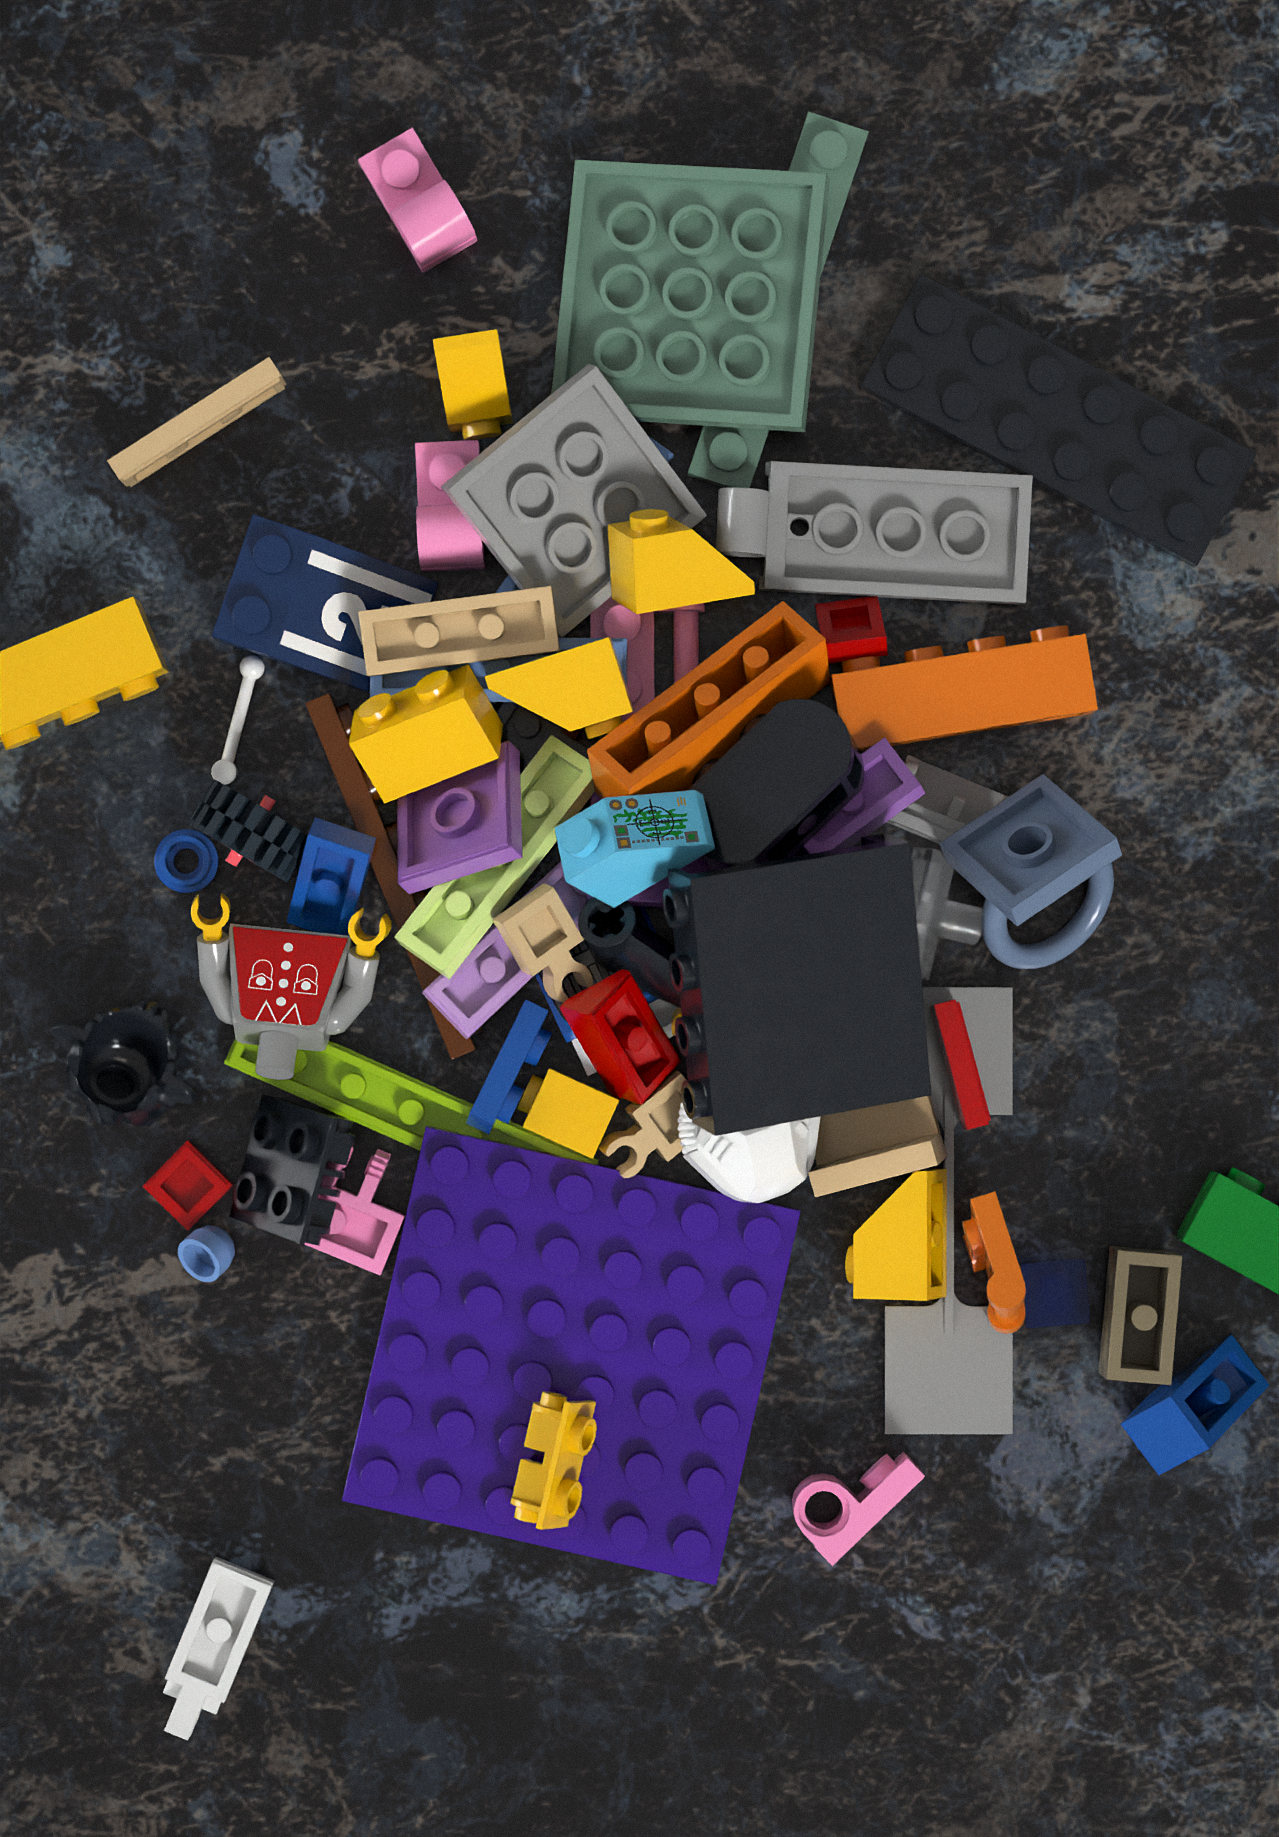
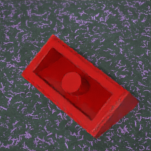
(621, 1036)

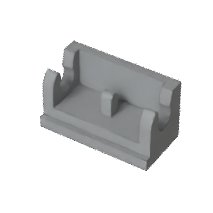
(946, 805)

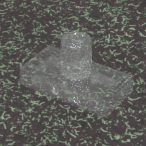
(935, 913)

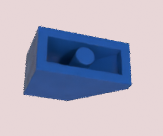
(1197, 1406)

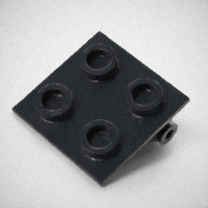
(287, 1168)

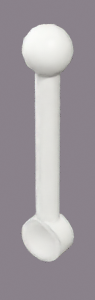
(225, 769)

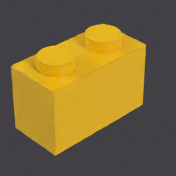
(425, 733)

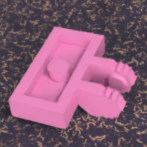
(361, 1228)

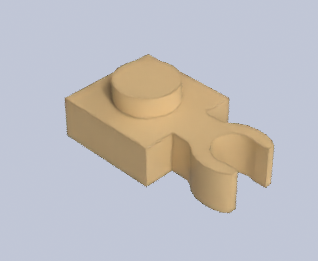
(540, 939)
(653, 1127)

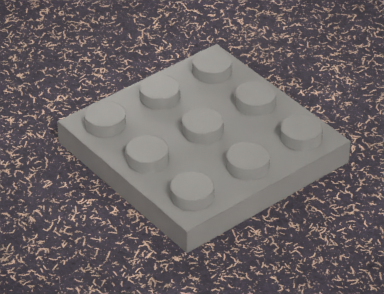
(555, 486)

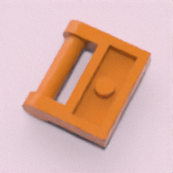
(991, 1249)

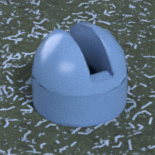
(206, 1253)

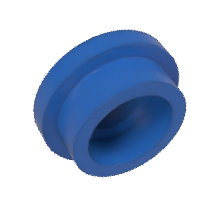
(166, 861)

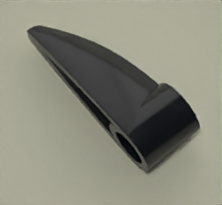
(632, 949)

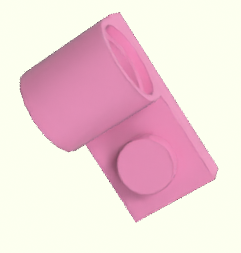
(418, 200)
(443, 533)
(885, 1486)

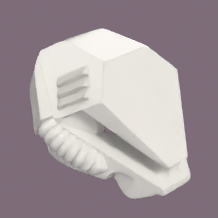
(751, 1162)

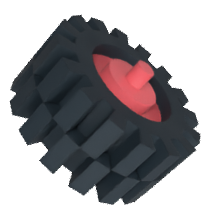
(249, 830)

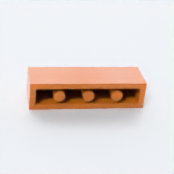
(967, 691)
(710, 706)

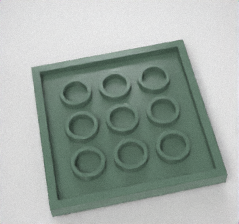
(694, 290)

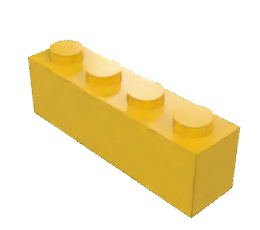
(75, 668)

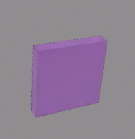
(461, 824)

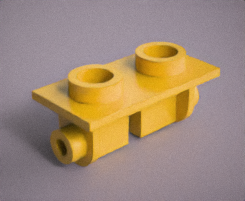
(551, 1490)

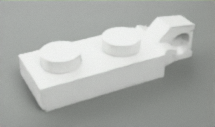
(214, 1643)

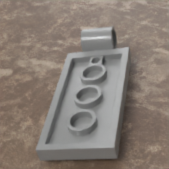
(883, 532)

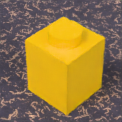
(567, 1111)

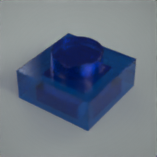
(1055, 1293)

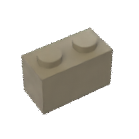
(1140, 1315)

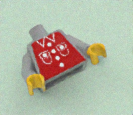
(285, 984)

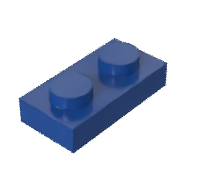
(330, 878)
(523, 1044)

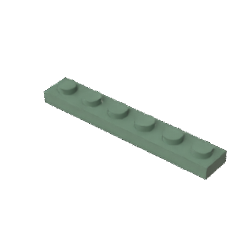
(731, 454)

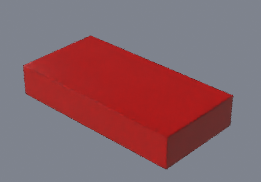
(960, 1064)

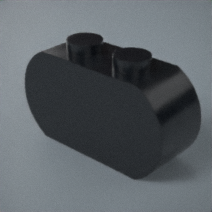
(778, 783)

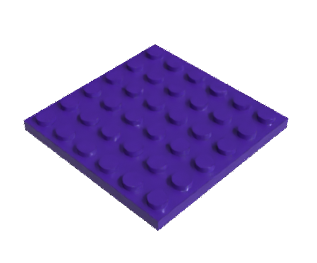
(586, 1287)

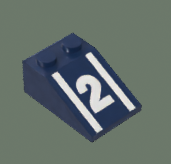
(301, 600)

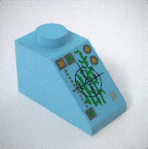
(632, 841)

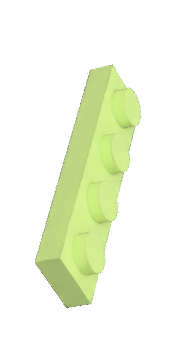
(462, 910)

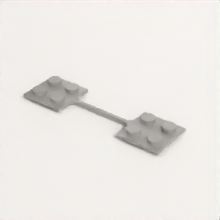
(944, 1358)

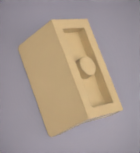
(875, 1144)

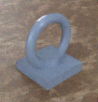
(1027, 858)

